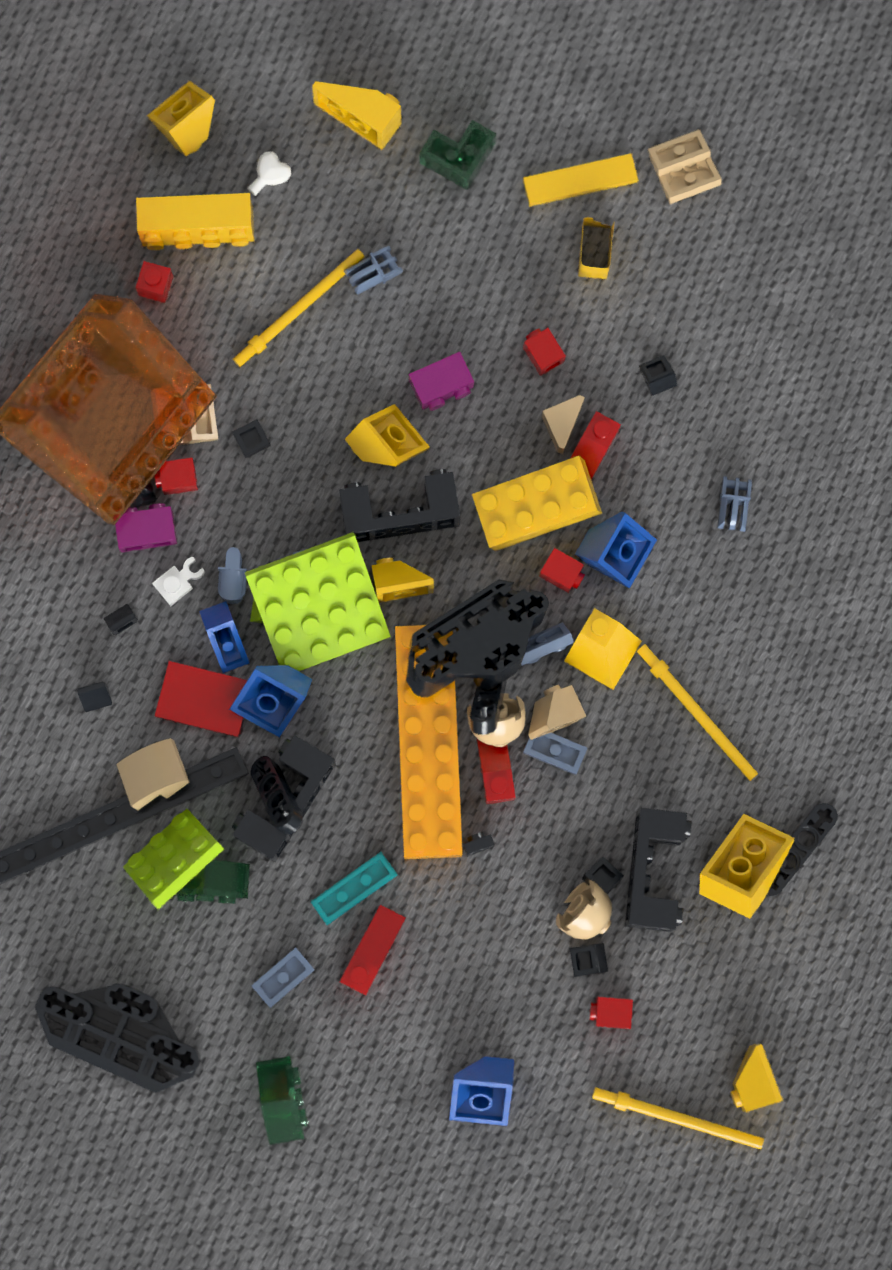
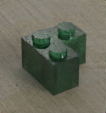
(459, 160)
(219, 880)
(281, 1100)

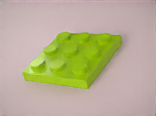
(172, 858)

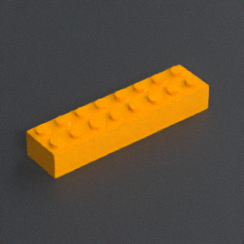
(427, 762)

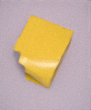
(594, 272)

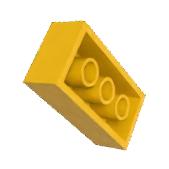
(195, 220)
(536, 503)

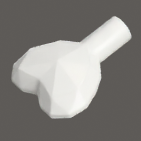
(269, 172)

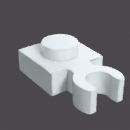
(175, 584)

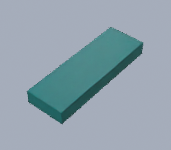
(354, 888)

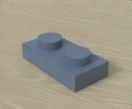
(545, 642)
(556, 752)
(283, 977)

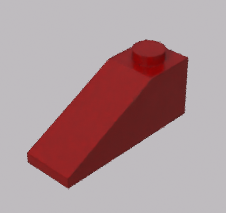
(596, 441)
(496, 773)
(372, 950)

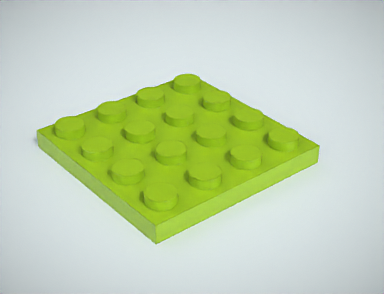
(318, 603)

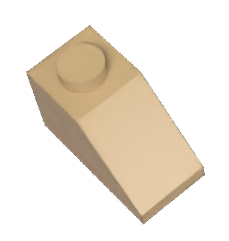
(555, 711)

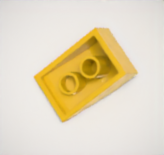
(360, 109)
(745, 866)

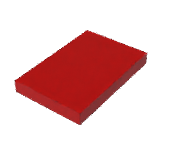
(200, 699)

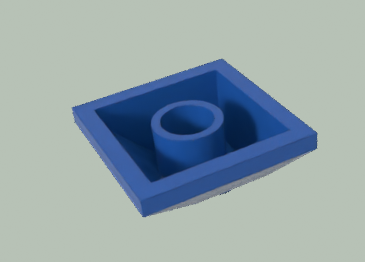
(617, 548)
(272, 697)
(483, 1092)

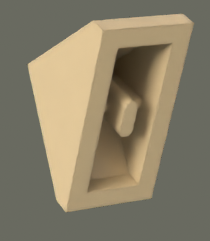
(561, 421)

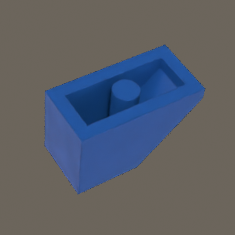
(224, 637)

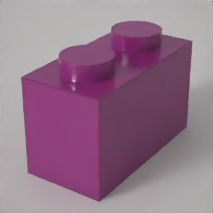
(441, 381)
(146, 528)

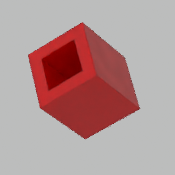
(154, 282)
(543, 350)
(177, 476)
(562, 571)
(611, 1012)

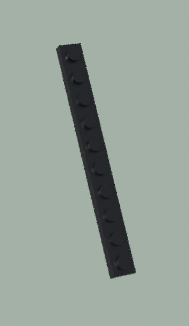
(116, 817)

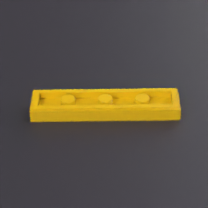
(580, 179)

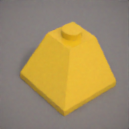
(185, 118)
(386, 438)
(398, 580)
(603, 649)
(755, 1081)

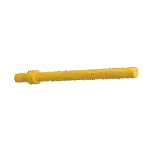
(258, 343)
(660, 670)
(623, 1101)

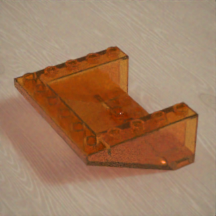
(105, 406)

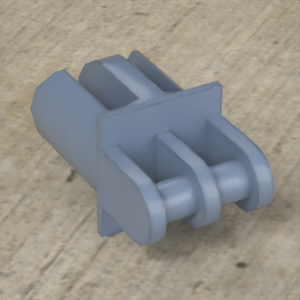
(369, 273)
(734, 500)
(232, 578)

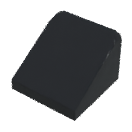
(658, 375)
(120, 619)
(94, 696)
(588, 959)

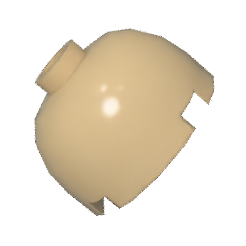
(510, 723)
(587, 913)

